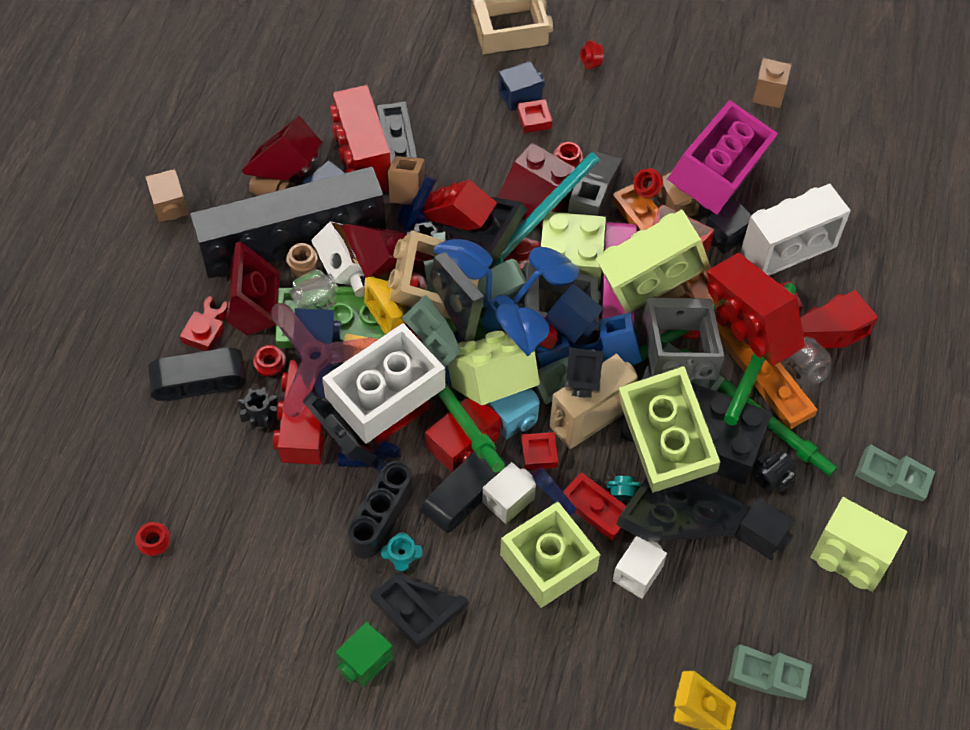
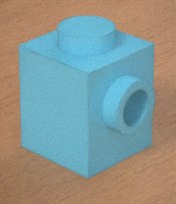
(517, 412)

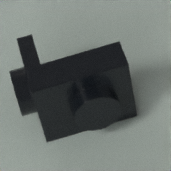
(584, 372)

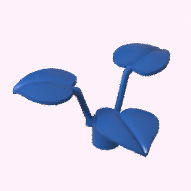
(522, 325)

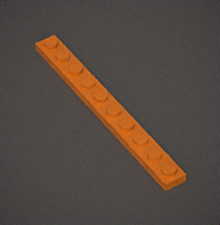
(773, 382)

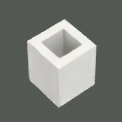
(509, 492)
(639, 566)

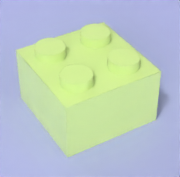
(577, 238)
(492, 368)
(858, 545)
(549, 554)

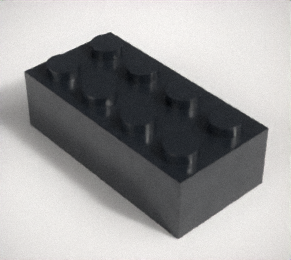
(734, 444)

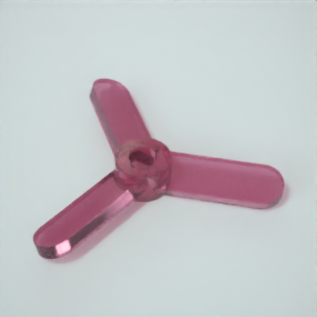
(306, 344)

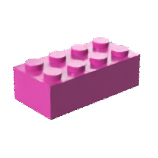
(722, 157)

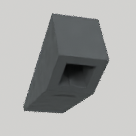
(594, 189)

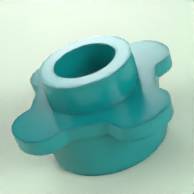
(623, 487)
(401, 542)

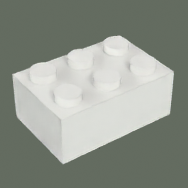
(795, 229)
(384, 382)

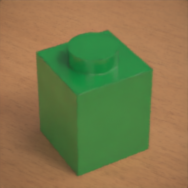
(363, 655)

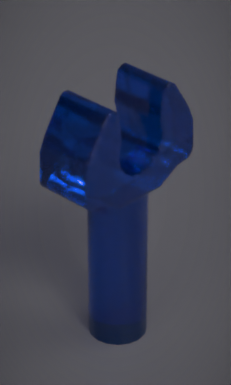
(413, 213)
(385, 450)
(553, 489)

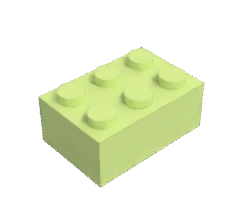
(654, 261)
(668, 429)

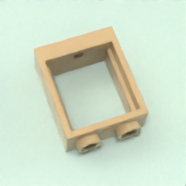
(510, 38)
(400, 276)
(578, 417)

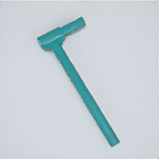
(548, 204)

